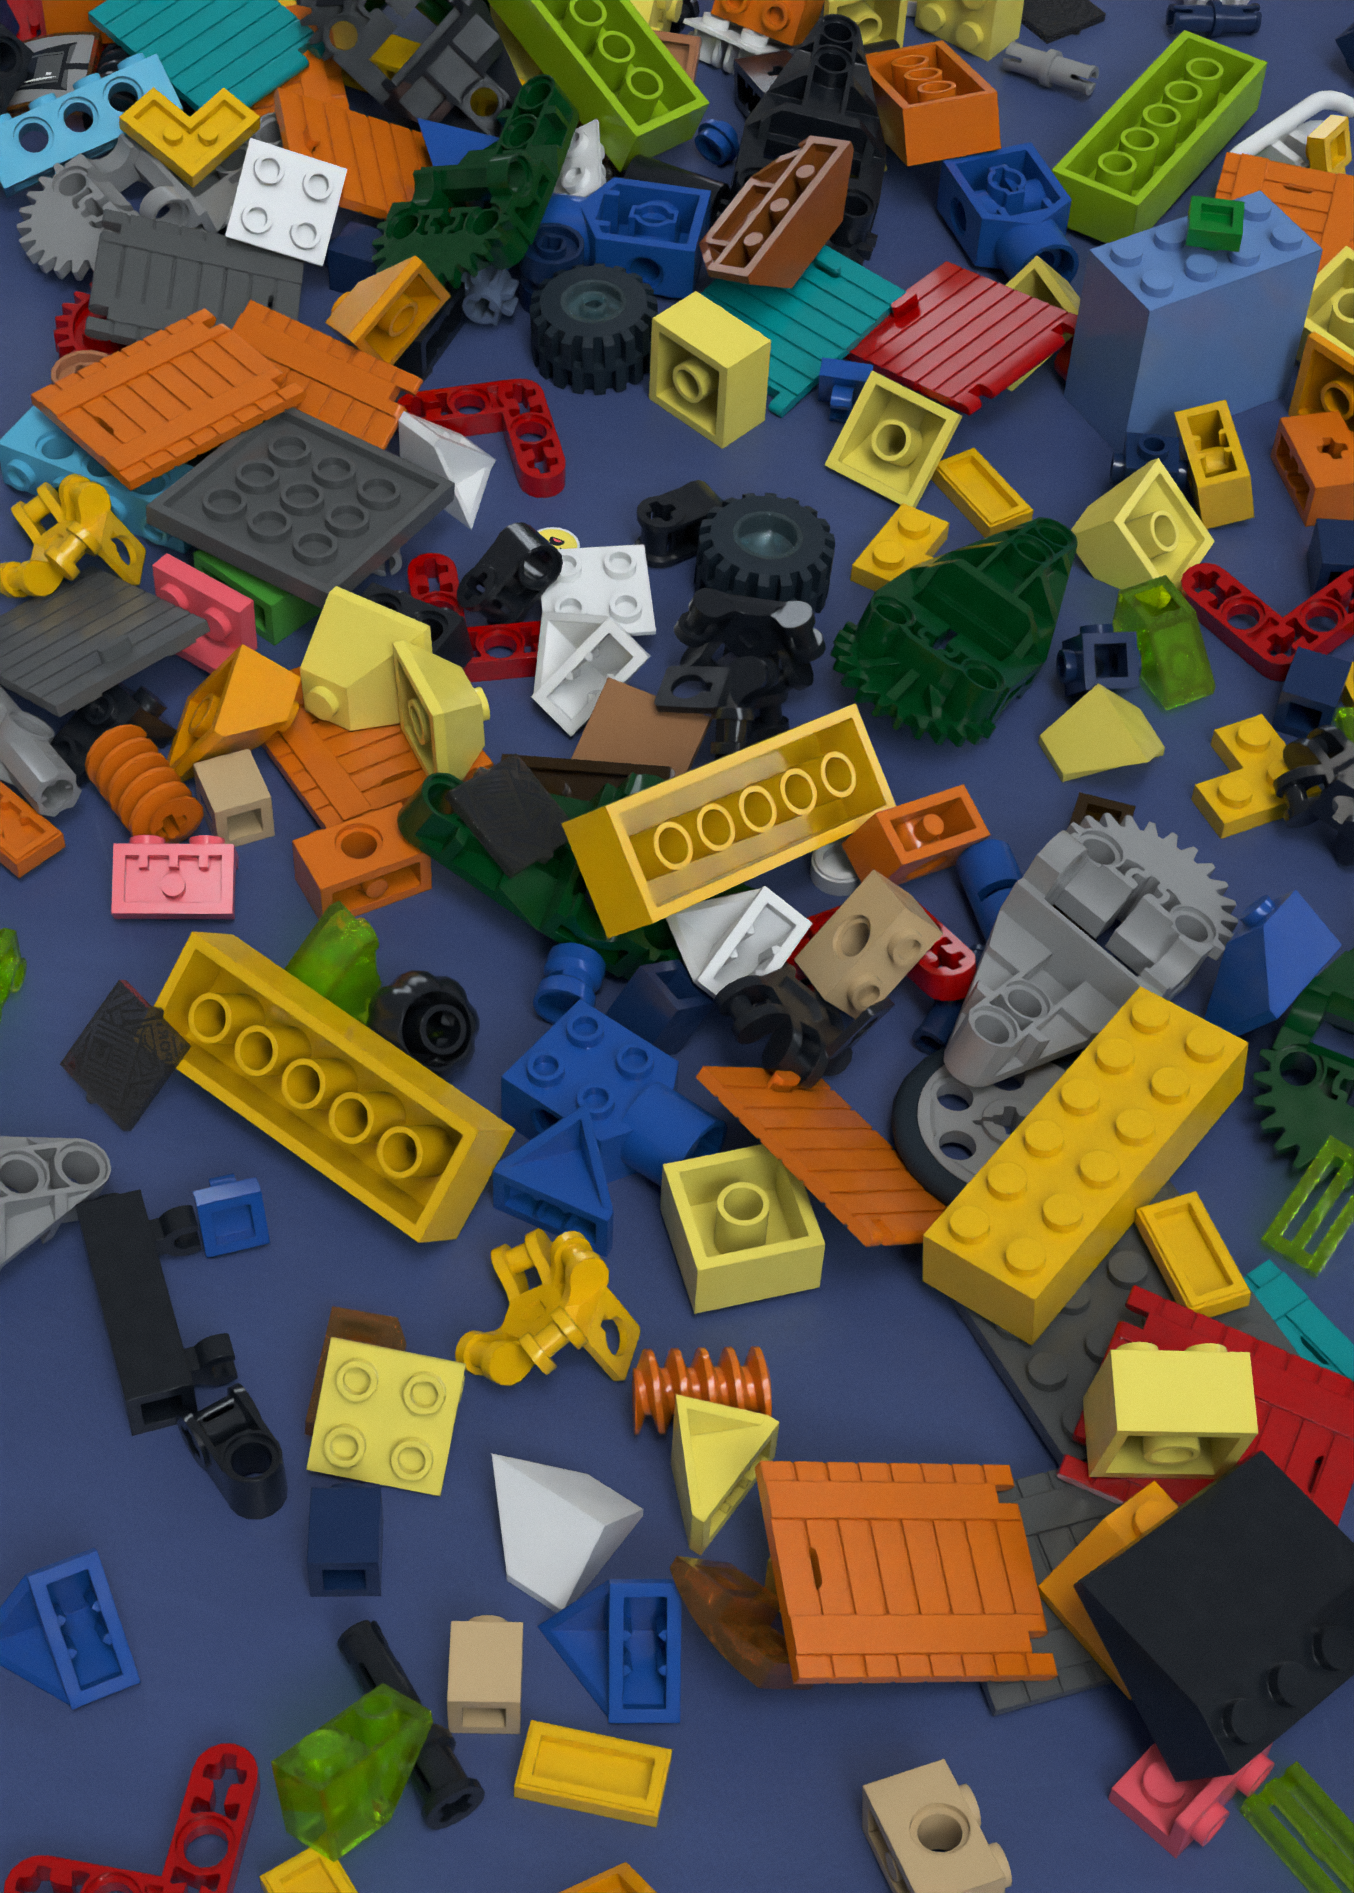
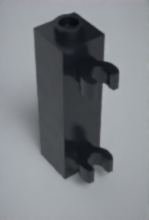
(137, 1310)

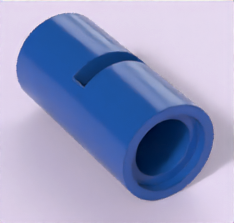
(987, 876)

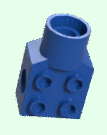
(1007, 210)
(640, 228)
(628, 1092)

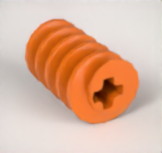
(142, 785)
(725, 1384)

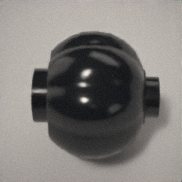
(427, 1020)

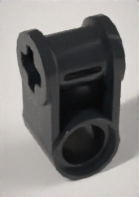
(674, 522)
(513, 574)
(233, 1442)

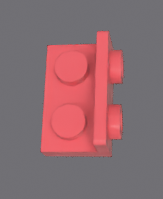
(225, 609)
(174, 879)
(1182, 1810)

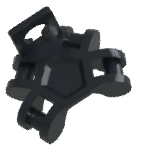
(751, 629)
(732, 701)
(1318, 759)
(804, 1028)

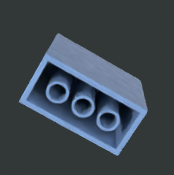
(1189, 324)

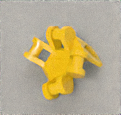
(82, 528)
(551, 1315)

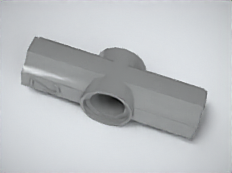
(32, 762)

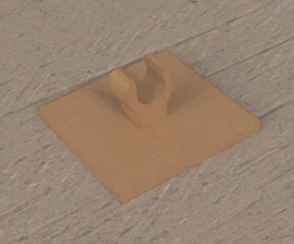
(632, 731)

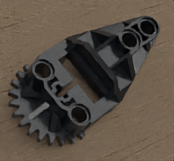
(440, 74)
(827, 95)

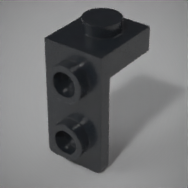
(115, 708)

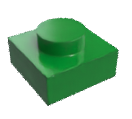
(1215, 223)

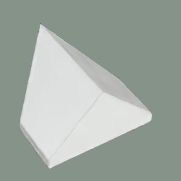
(450, 457)
(576, 660)
(736, 937)
(557, 1528)

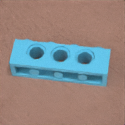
(48, 115)
(41, 452)

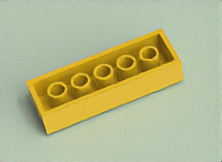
(728, 820)
(331, 1088)
(1083, 1164)

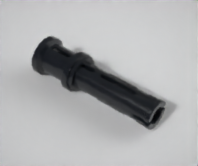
(437, 1772)

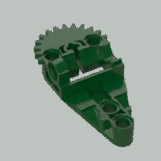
(492, 192)
(997, 604)
(543, 894)
(1320, 1108)

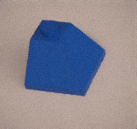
(1268, 962)

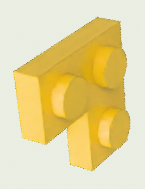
(193, 143)
(901, 543)
(1246, 794)

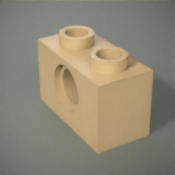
(868, 945)
(926, 1812)

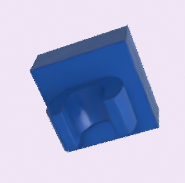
(841, 385)
(231, 1215)

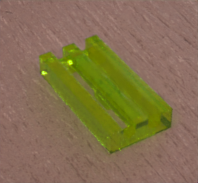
(1294, 1250)
(1323, 1810)

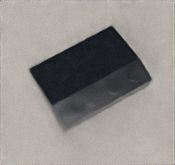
(1228, 1618)

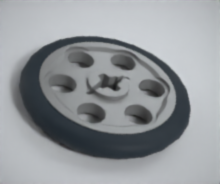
(924, 1124)

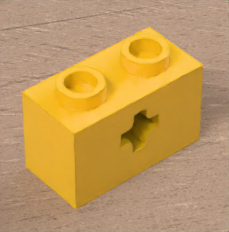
(1215, 464)

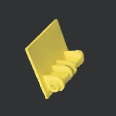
(386, 1416)

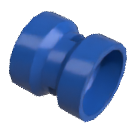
(571, 975)

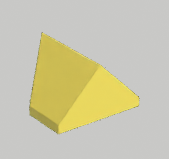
(1099, 736)
(716, 1462)

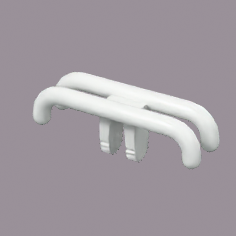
(1286, 136)

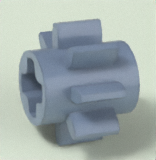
(489, 295)

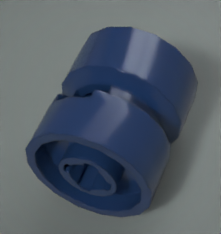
(552, 249)

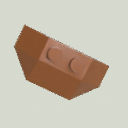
(781, 216)

